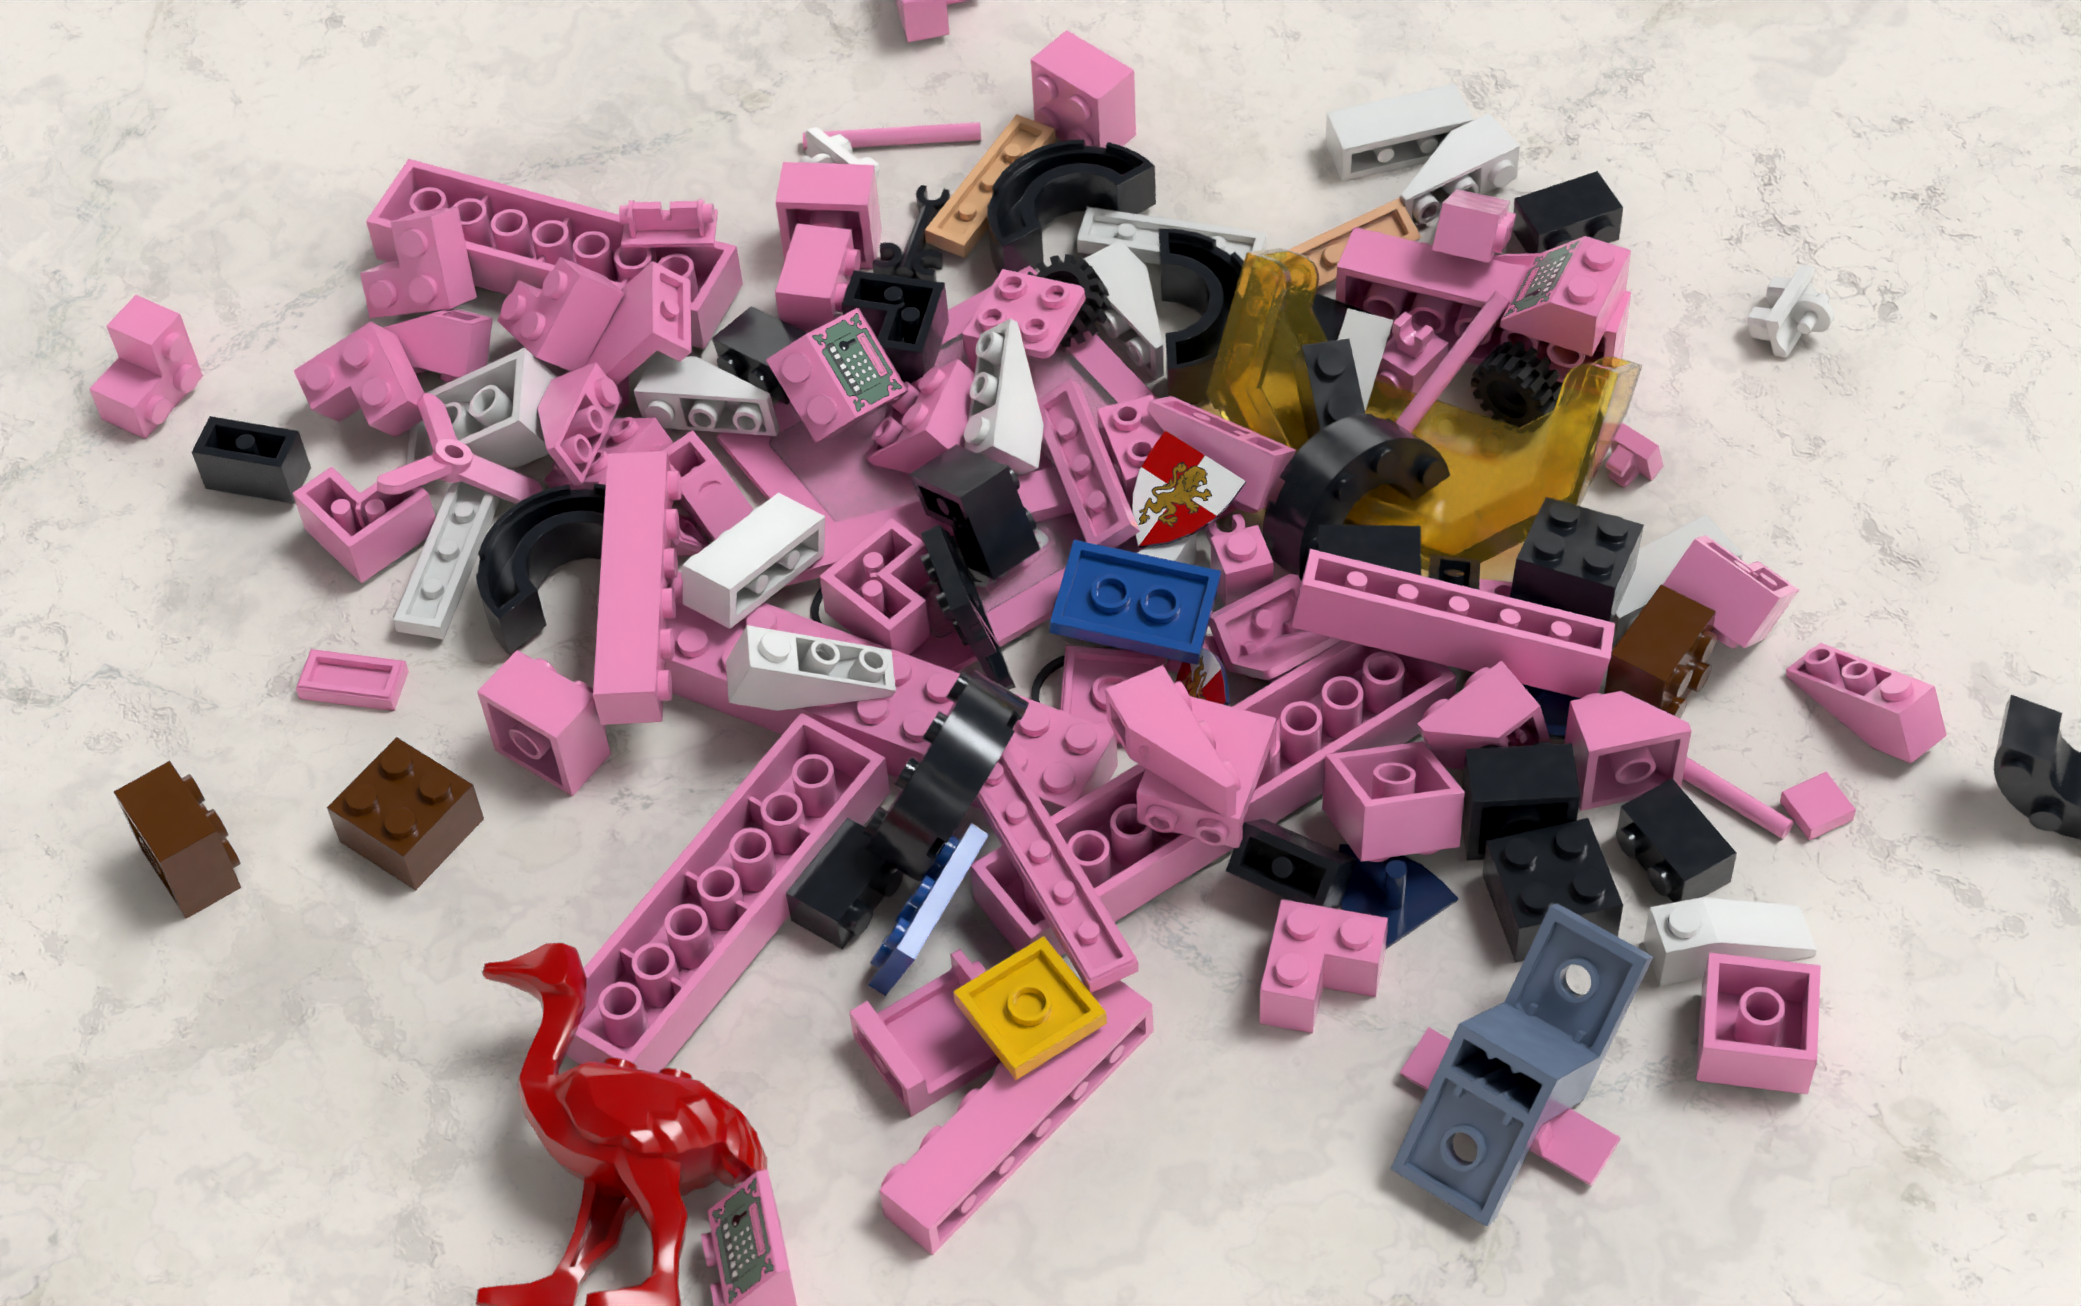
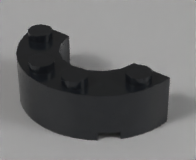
(1061, 181)
(1206, 280)
(1336, 472)
(526, 547)
(2039, 768)
(948, 776)

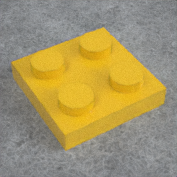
(1030, 1007)

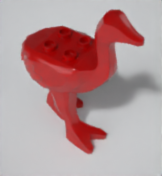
(624, 1133)

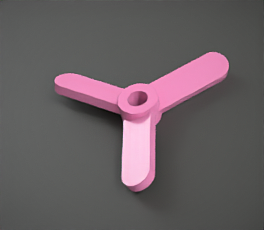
(454, 462)

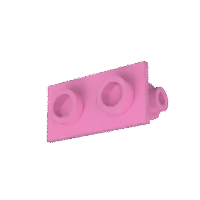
(681, 226)

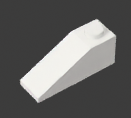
(1686, 931)

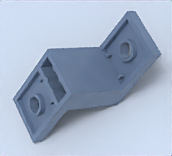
(1521, 1064)

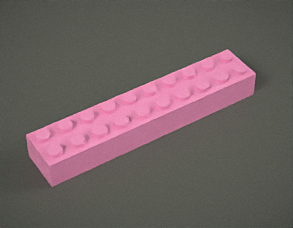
(1329, 705)
(1055, 750)

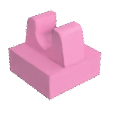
(1633, 455)

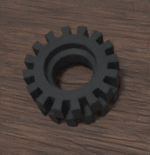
(1083, 275)
(1516, 384)

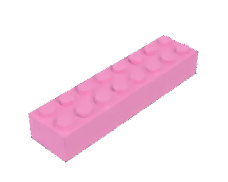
(523, 234)
(723, 897)

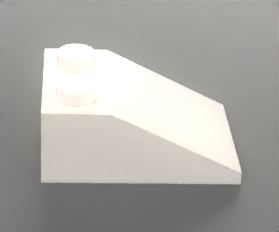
(494, 411)

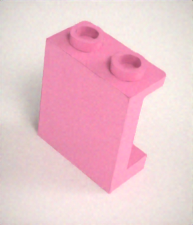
(647, 320)
(1241, 738)
(924, 1040)

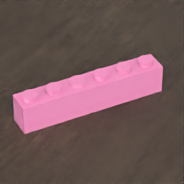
(636, 589)
(1452, 624)
(1006, 1124)

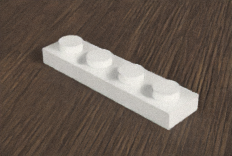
(1141, 234)
(446, 561)

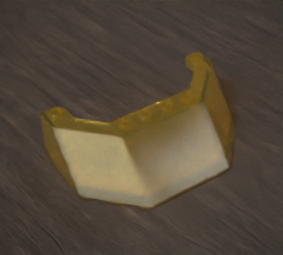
(1494, 467)

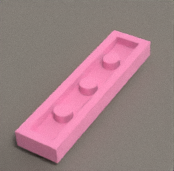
(1086, 467)

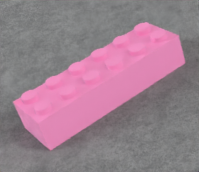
(1447, 293)

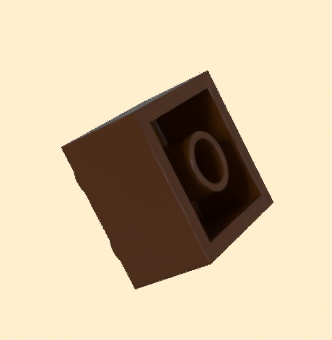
(1664, 652)
(405, 813)
(180, 837)

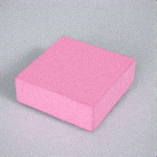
(1817, 805)

